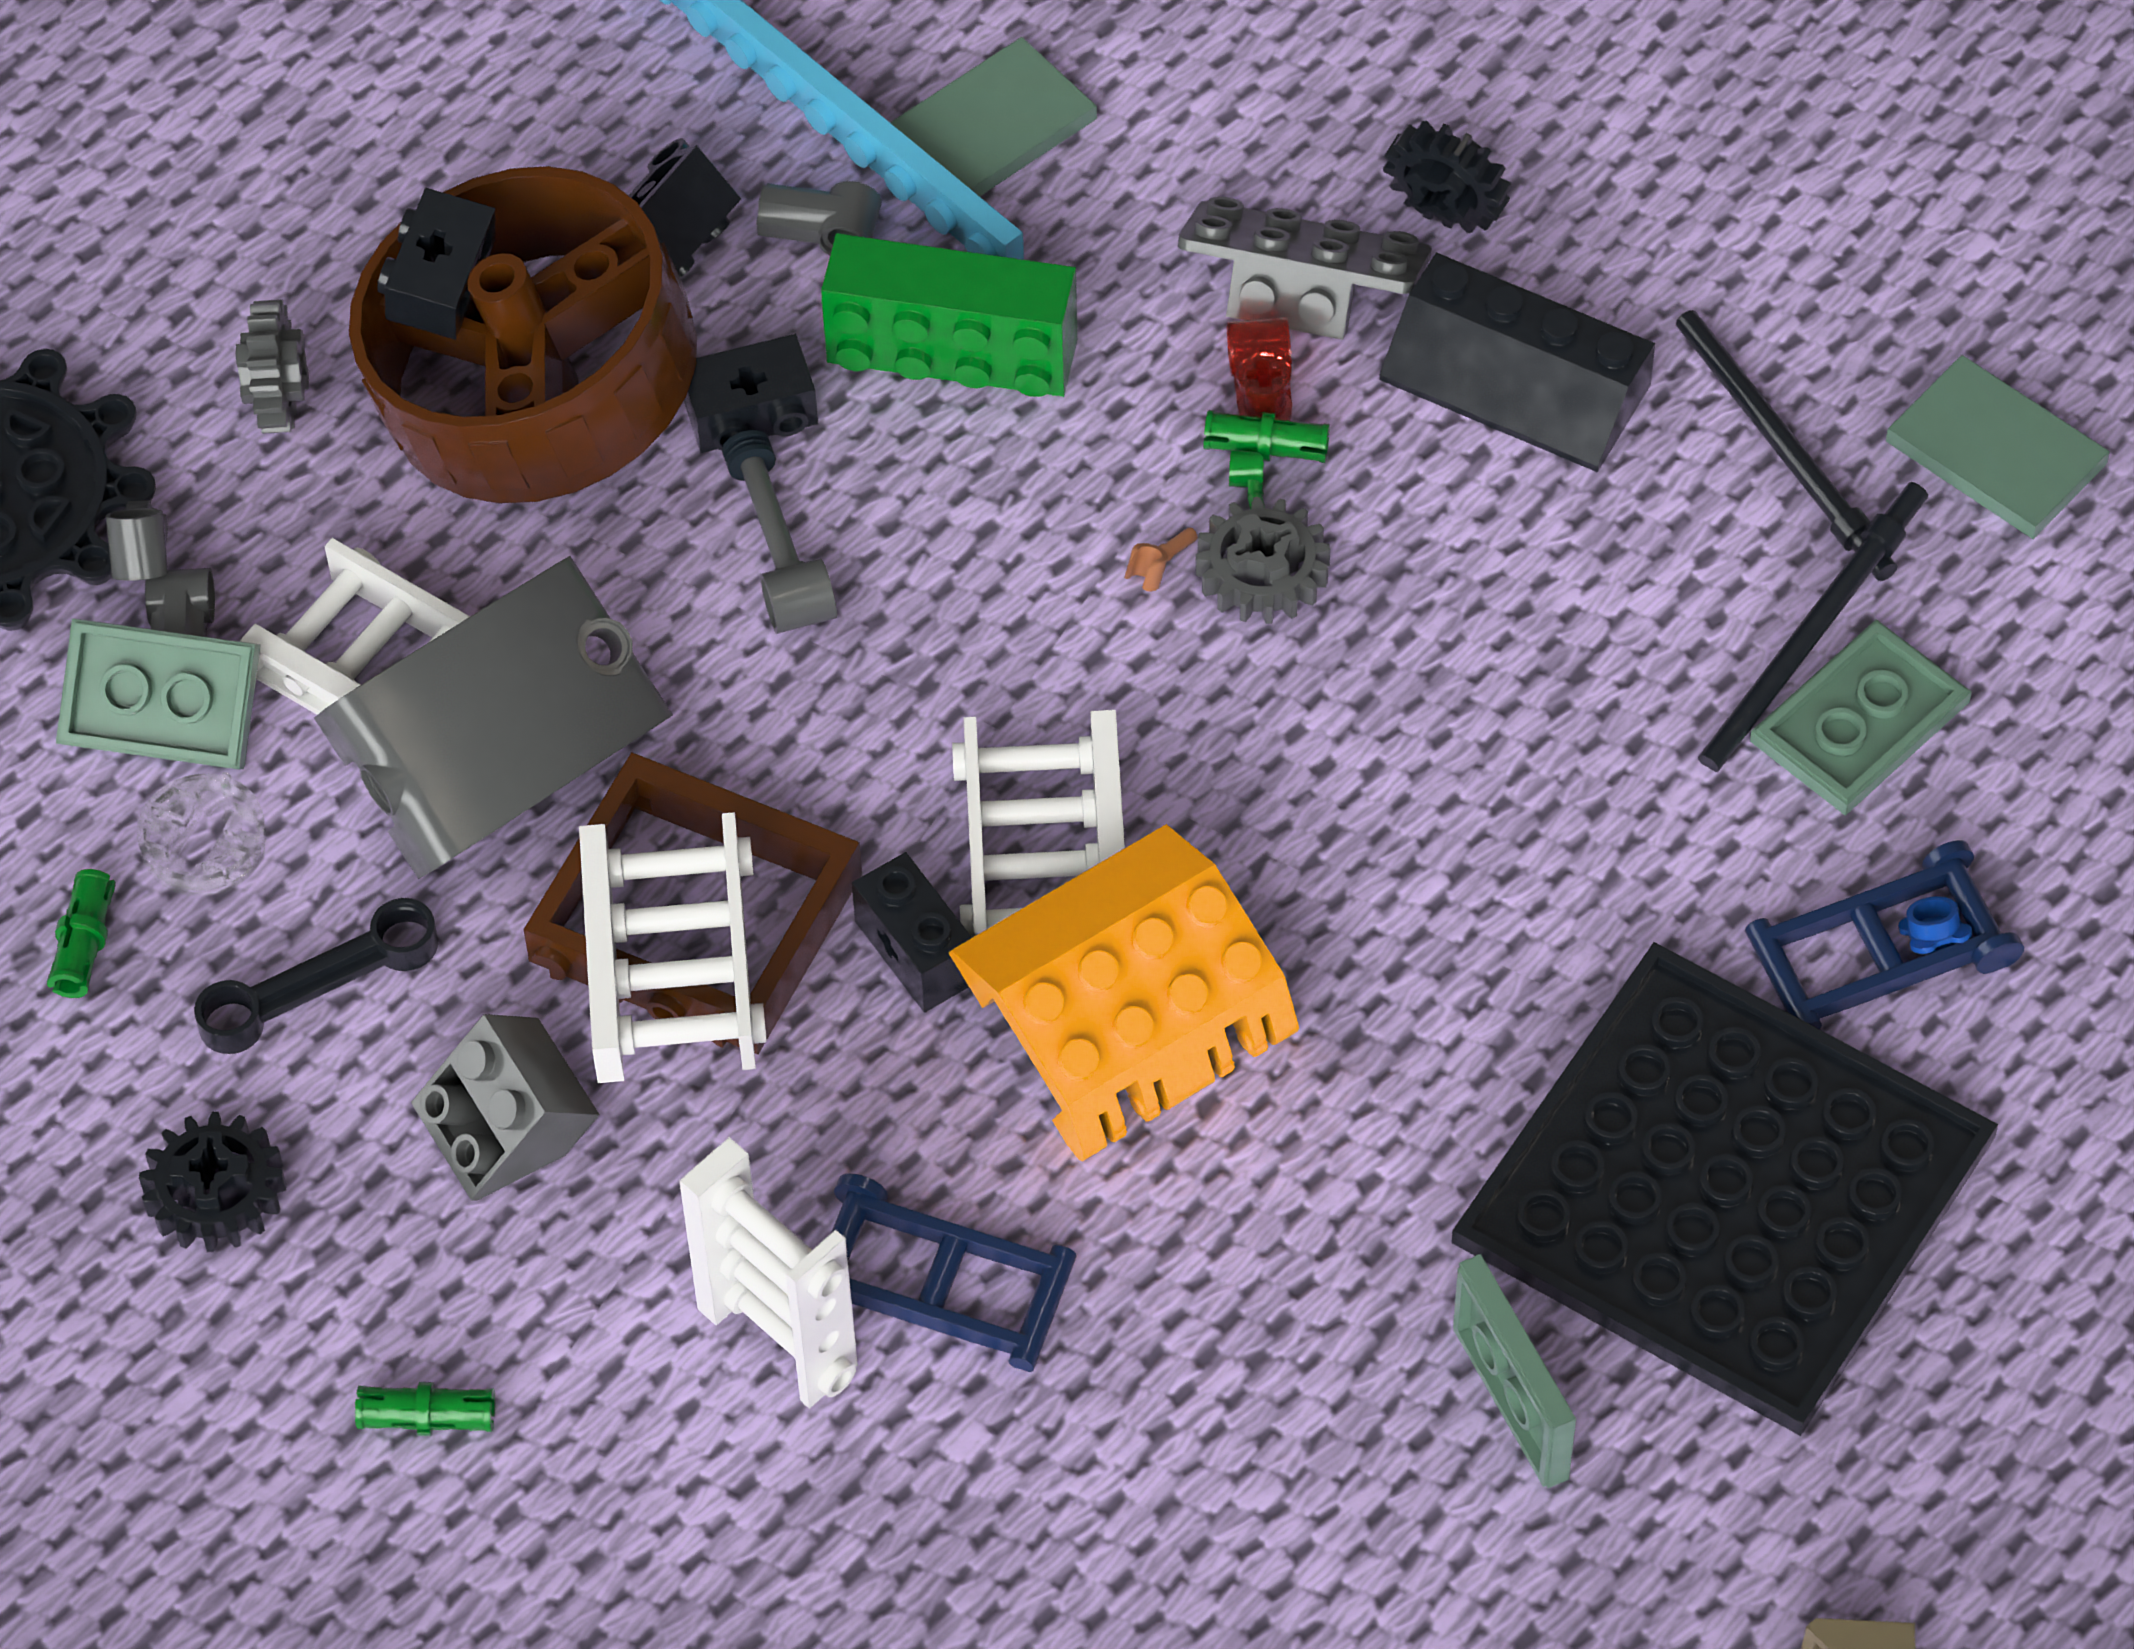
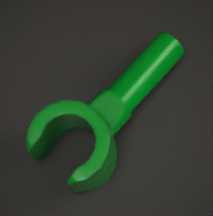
(1247, 472)

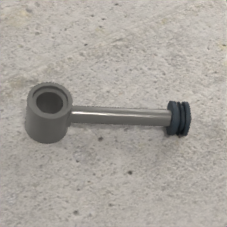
(796, 590)

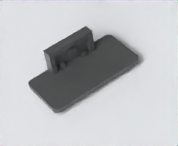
(1299, 264)

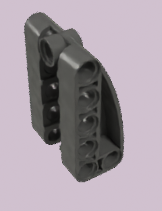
(493, 716)

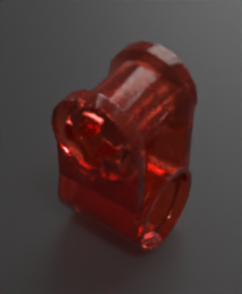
(1261, 366)

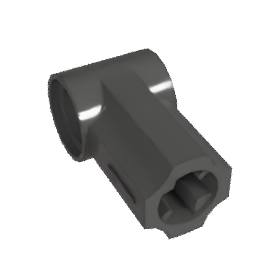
(817, 214)
(137, 542)
(181, 601)

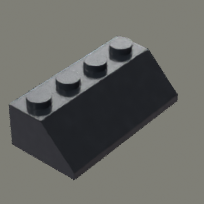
(1518, 362)

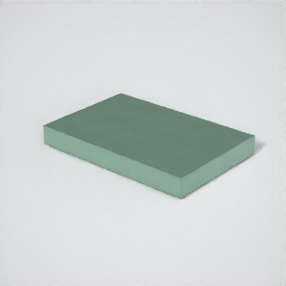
(998, 117)
(1997, 446)
(158, 694)
(1860, 717)
(1513, 1372)

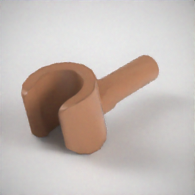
(1151, 560)

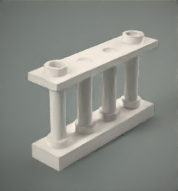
(353, 571)
(1095, 808)
(615, 979)
(761, 1268)

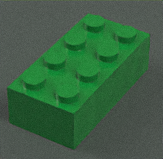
(950, 315)

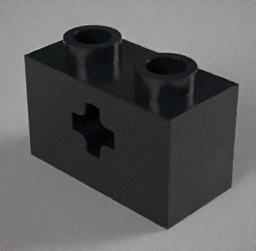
(438, 250)
(751, 389)
(911, 929)

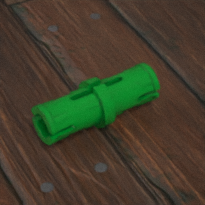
(1266, 436)
(81, 933)
(425, 1408)

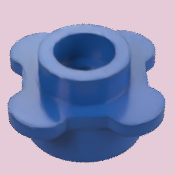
(1934, 925)

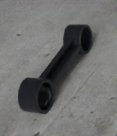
(316, 976)

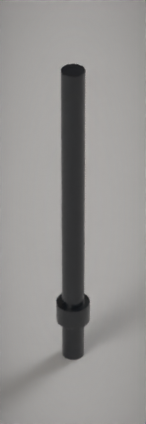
(1846, 521)
(1879, 539)

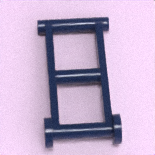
(1942, 867)
(867, 1200)

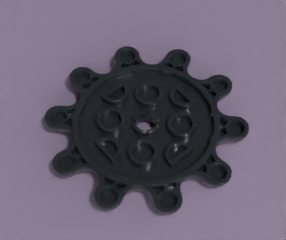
(57, 482)

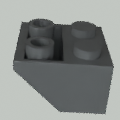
(503, 1104)

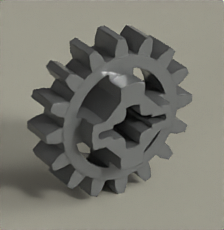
(272, 366)
(1260, 562)

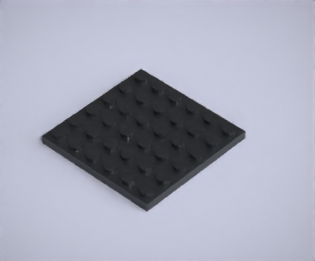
(1725, 1187)

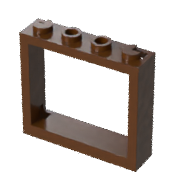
(699, 807)

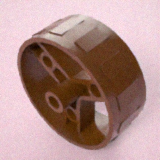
(540, 424)

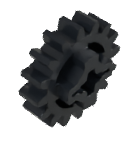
(1447, 176)
(238, 1190)

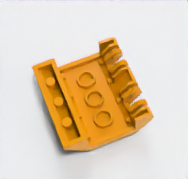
(1131, 985)

